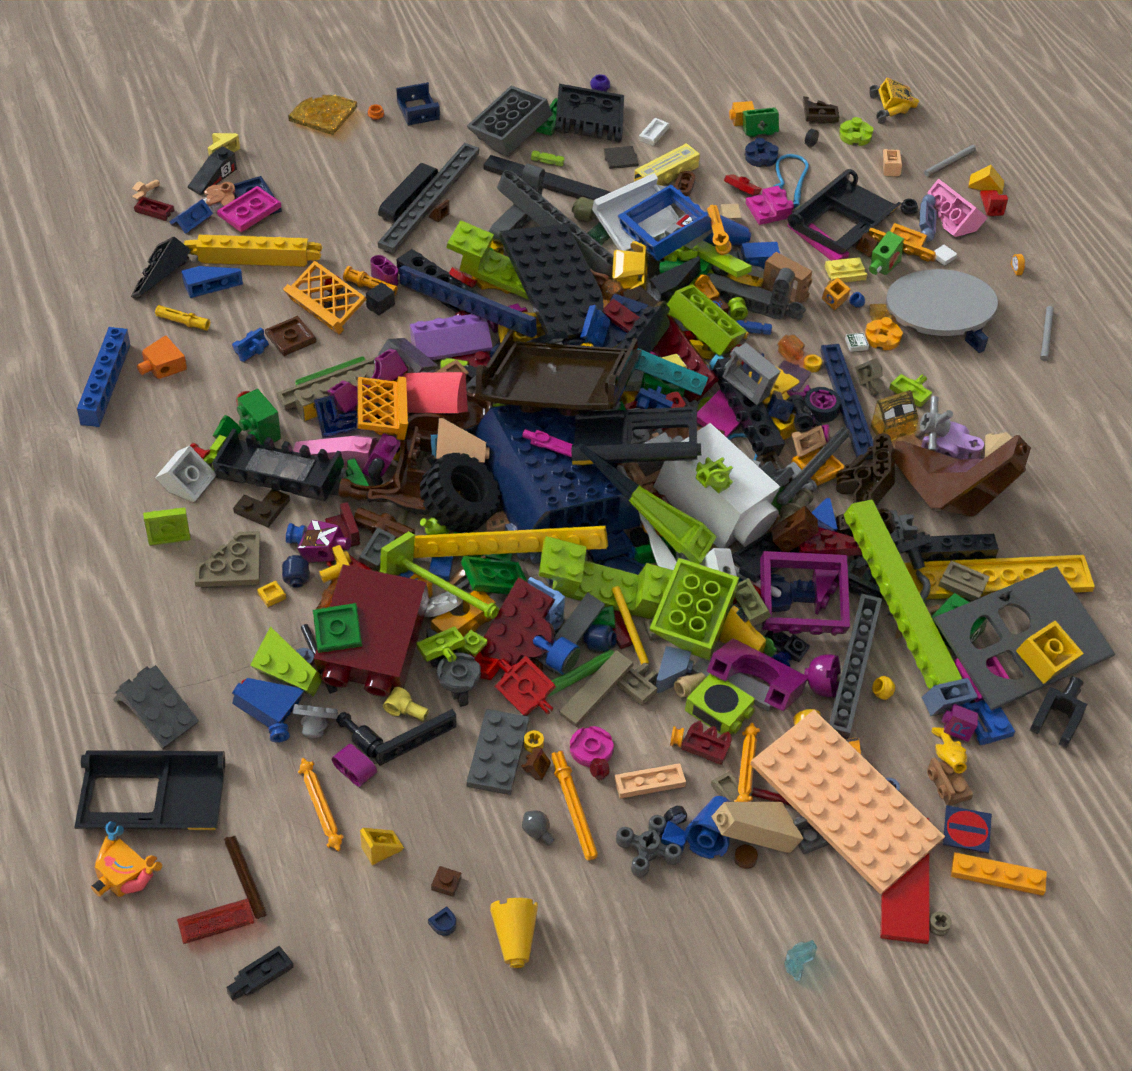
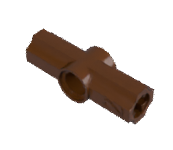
(385, 521)

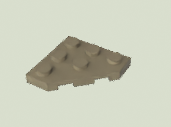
(232, 563)

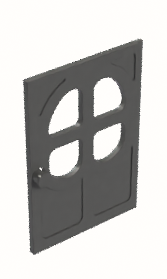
(1043, 600)

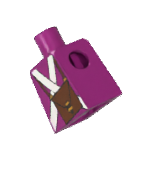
(319, 541)

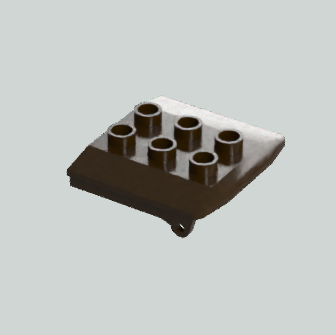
(556, 376)

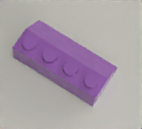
(451, 336)

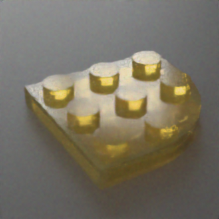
(323, 113)

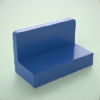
(192, 216)

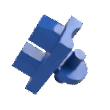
(252, 344)
(652, 399)

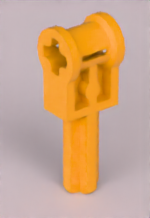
(720, 237)

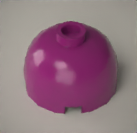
(823, 675)

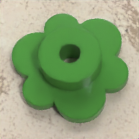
(769, 647)

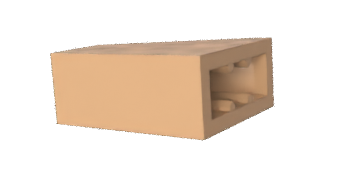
(456, 440)

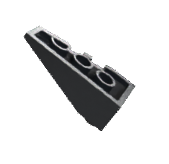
(164, 260)

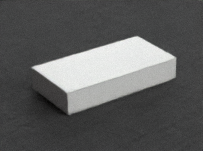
(654, 131)

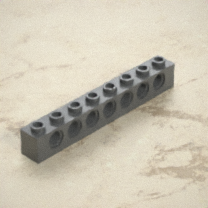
(855, 665)

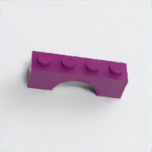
(387, 367)

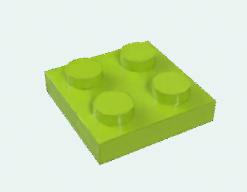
(167, 526)

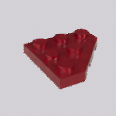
(830, 543)

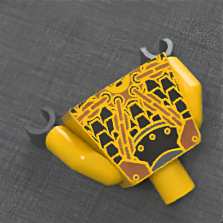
(895, 98)

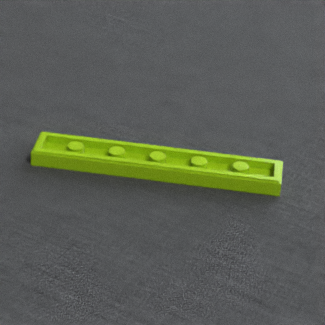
(725, 262)

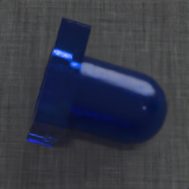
(783, 657)

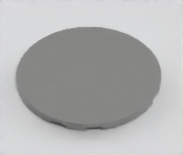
(941, 302)

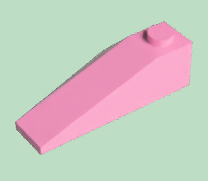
(955, 212)
(350, 446)

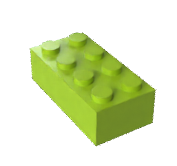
(705, 319)

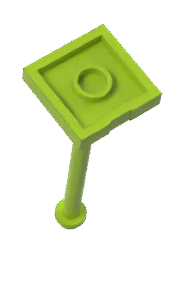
(398, 558)

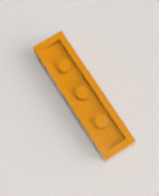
(998, 874)

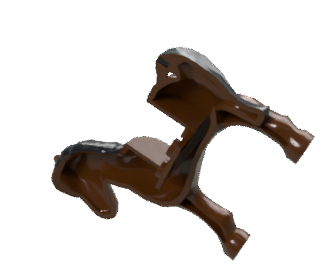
(404, 486)

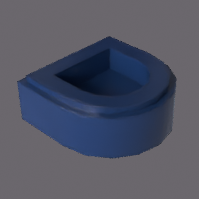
(443, 922)

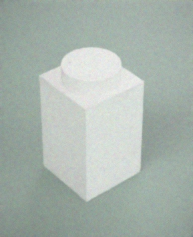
(734, 514)

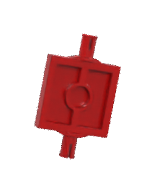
(525, 686)

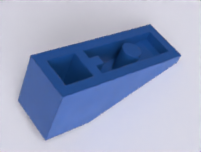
(205, 280)

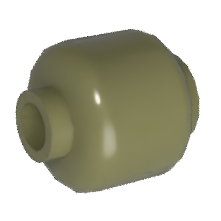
(583, 209)

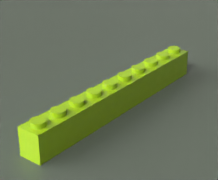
(901, 594)

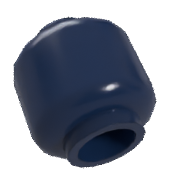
(295, 571)
(600, 638)

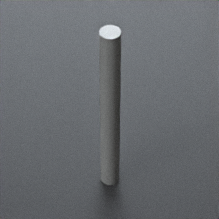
(950, 160)
(1047, 333)

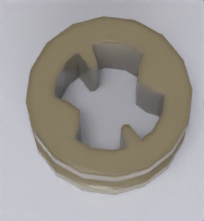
(940, 916)

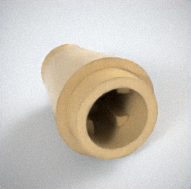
(687, 684)

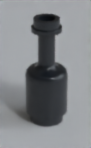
(362, 736)

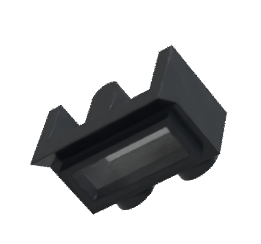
(862, 585)

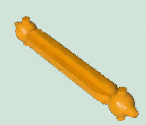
(746, 769)
(320, 804)

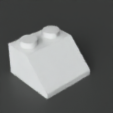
(186, 474)

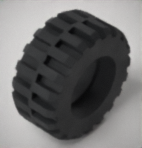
(447, 504)

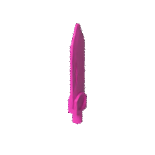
(544, 440)

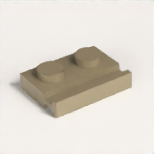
(964, 581)

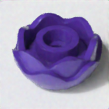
(600, 82)

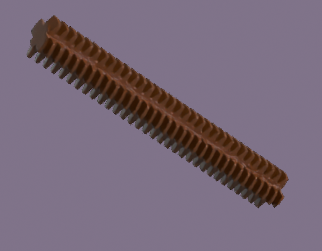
(245, 877)

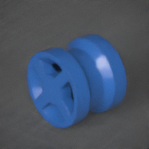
(295, 533)

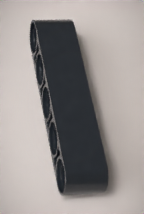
(406, 192)

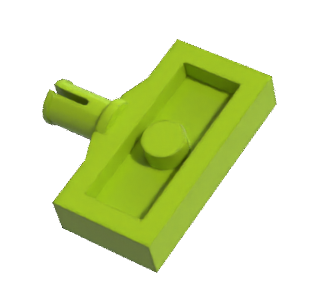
(903, 384)
(441, 644)

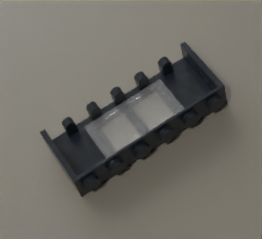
(278, 468)

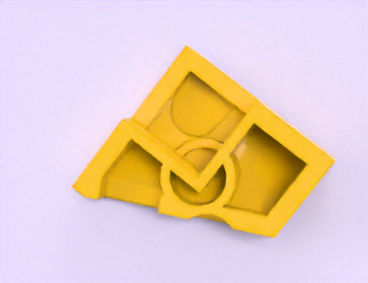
(742, 631)

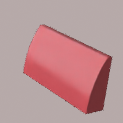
(436, 392)

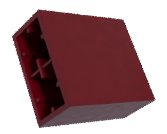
(390, 624)

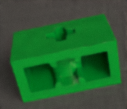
(752, 118)

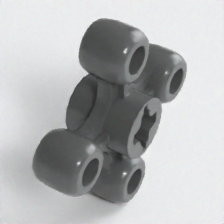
(640, 865)

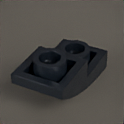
(793, 645)

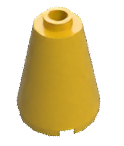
(515, 928)

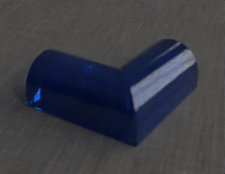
(330, 421)

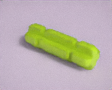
(547, 158)

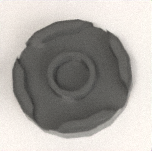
(459, 675)

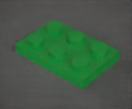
(491, 574)

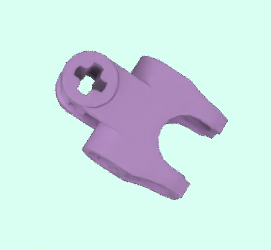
(957, 443)

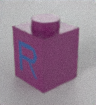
(960, 722)

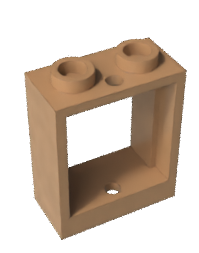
(802, 276)

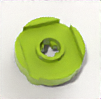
(856, 132)

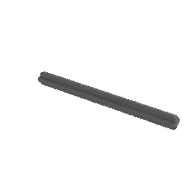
(812, 467)

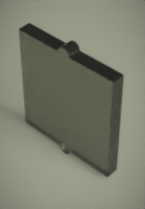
(621, 157)

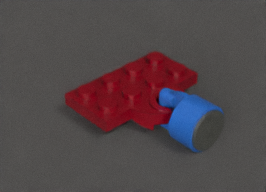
(524, 631)

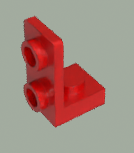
(993, 203)

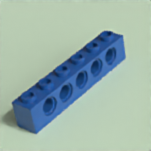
(103, 377)

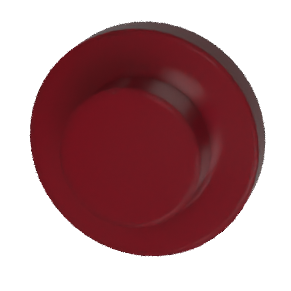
(599, 768)

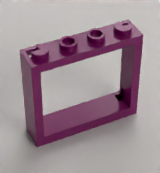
(805, 561)

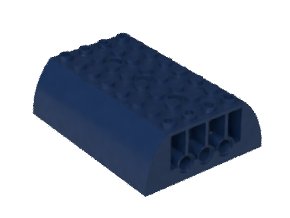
(537, 481)

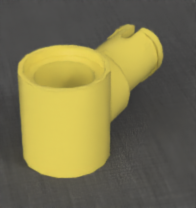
(401, 703)

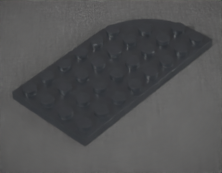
(553, 276)

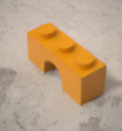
(470, 621)

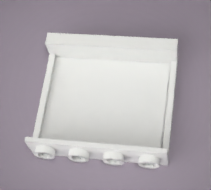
(614, 203)

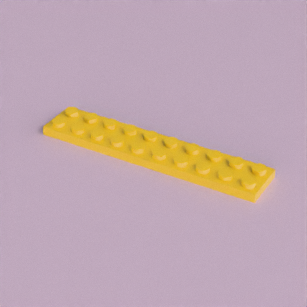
(1007, 572)

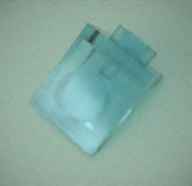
(799, 955)

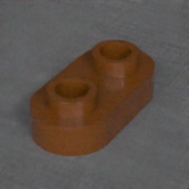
(685, 182)

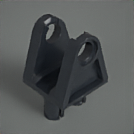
(1063, 702)

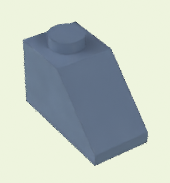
(673, 665)
(944, 695)

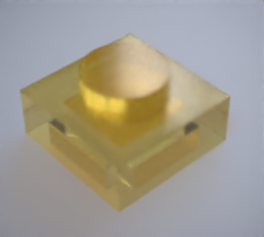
(878, 311)

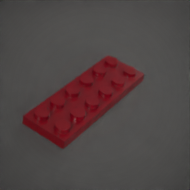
(676, 342)

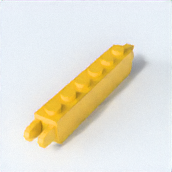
(254, 250)

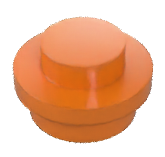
(375, 112)

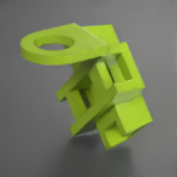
(709, 475)

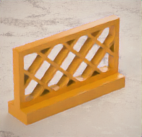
(312, 305)
(397, 406)

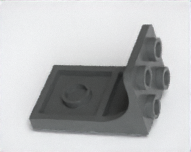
(157, 705)

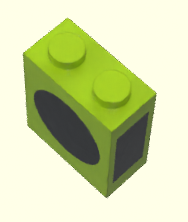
(720, 704)

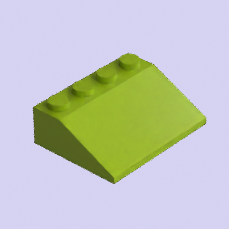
(695, 607)

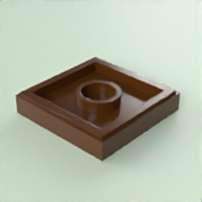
(290, 335)

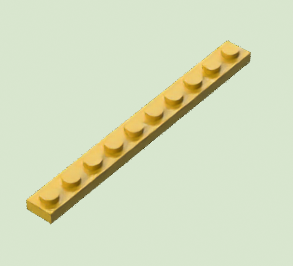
(505, 541)

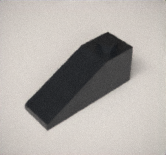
(669, 282)

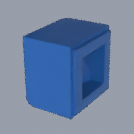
(673, 835)

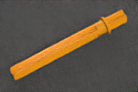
(563, 773)

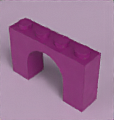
(737, 657)

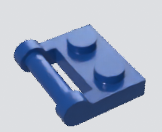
(994, 721)

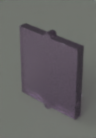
(797, 372)

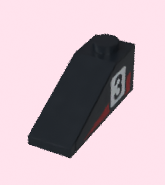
(215, 169)

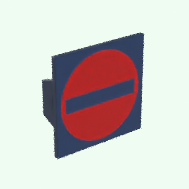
(967, 829)

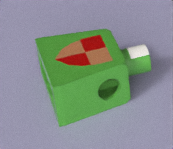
(887, 254)

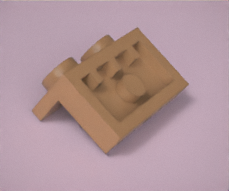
(949, 784)

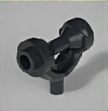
(804, 417)

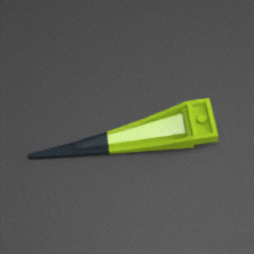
(677, 528)

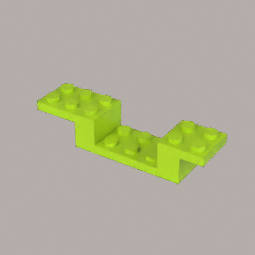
(483, 262)
(575, 577)

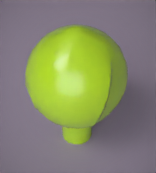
(432, 527)

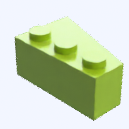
(283, 663)

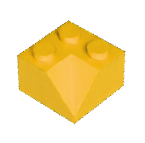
(1049, 651)

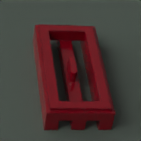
(154, 208)

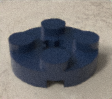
(768, 152)
(787, 597)

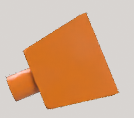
(162, 359)

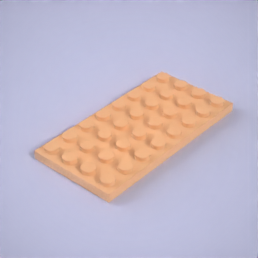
(847, 801)

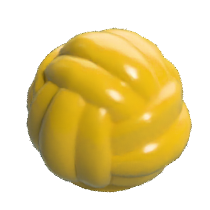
(883, 687)

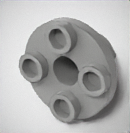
(314, 719)

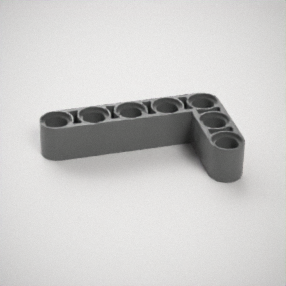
(514, 217)
(756, 299)

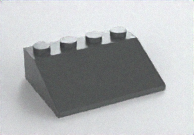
(510, 119)

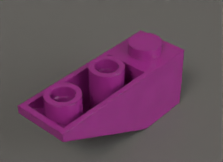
(825, 584)

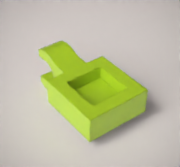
(214, 449)

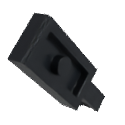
(260, 973)

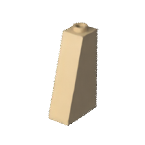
(758, 823)

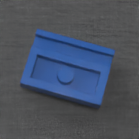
(595, 327)

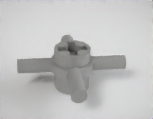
(934, 424)

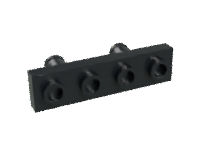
(911, 547)

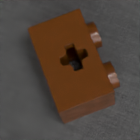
(795, 529)

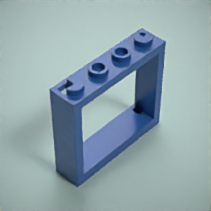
(632, 217)

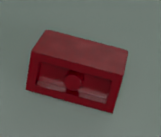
(346, 523)

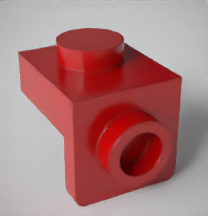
(488, 666)

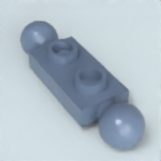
(928, 217)

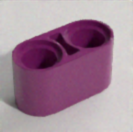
(384, 270)
(354, 765)

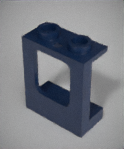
(420, 113)

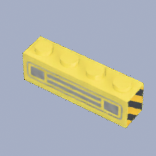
(670, 165)

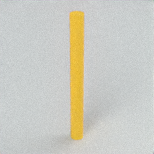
(630, 625)

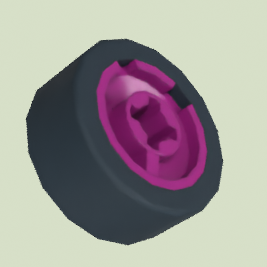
(823, 403)

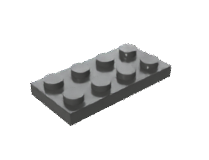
(498, 752)

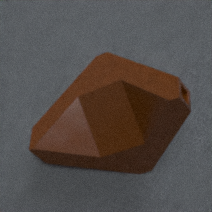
(965, 484)

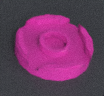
(591, 744)

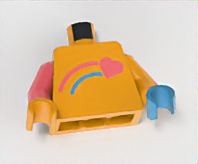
(121, 867)

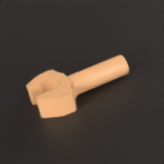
(141, 188)

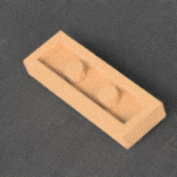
(650, 780)

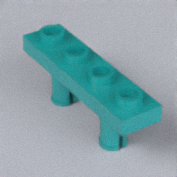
(671, 373)

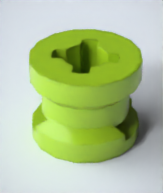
(737, 308)

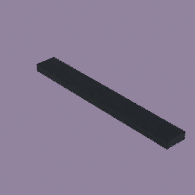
(551, 181)

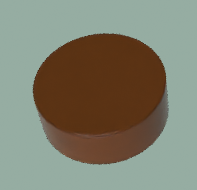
(746, 856)

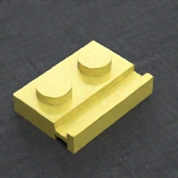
(846, 269)

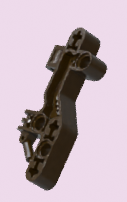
(869, 481)

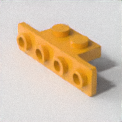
(912, 243)

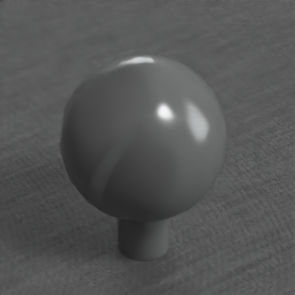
(536, 825)

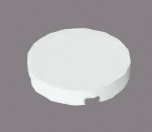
(441, 604)

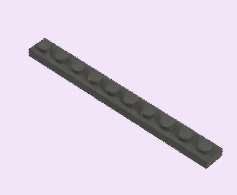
(428, 198)

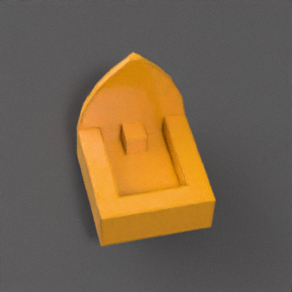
(705, 285)

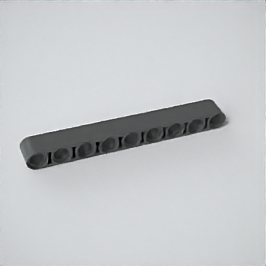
(547, 214)

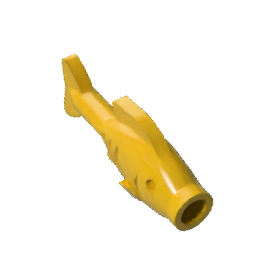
(950, 751)

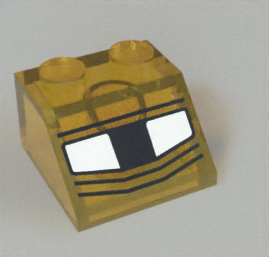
(895, 415)

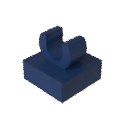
(804, 591)

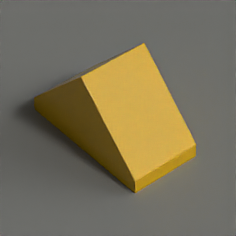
(986, 180)
(379, 844)

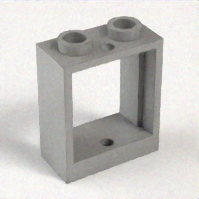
(744, 383)

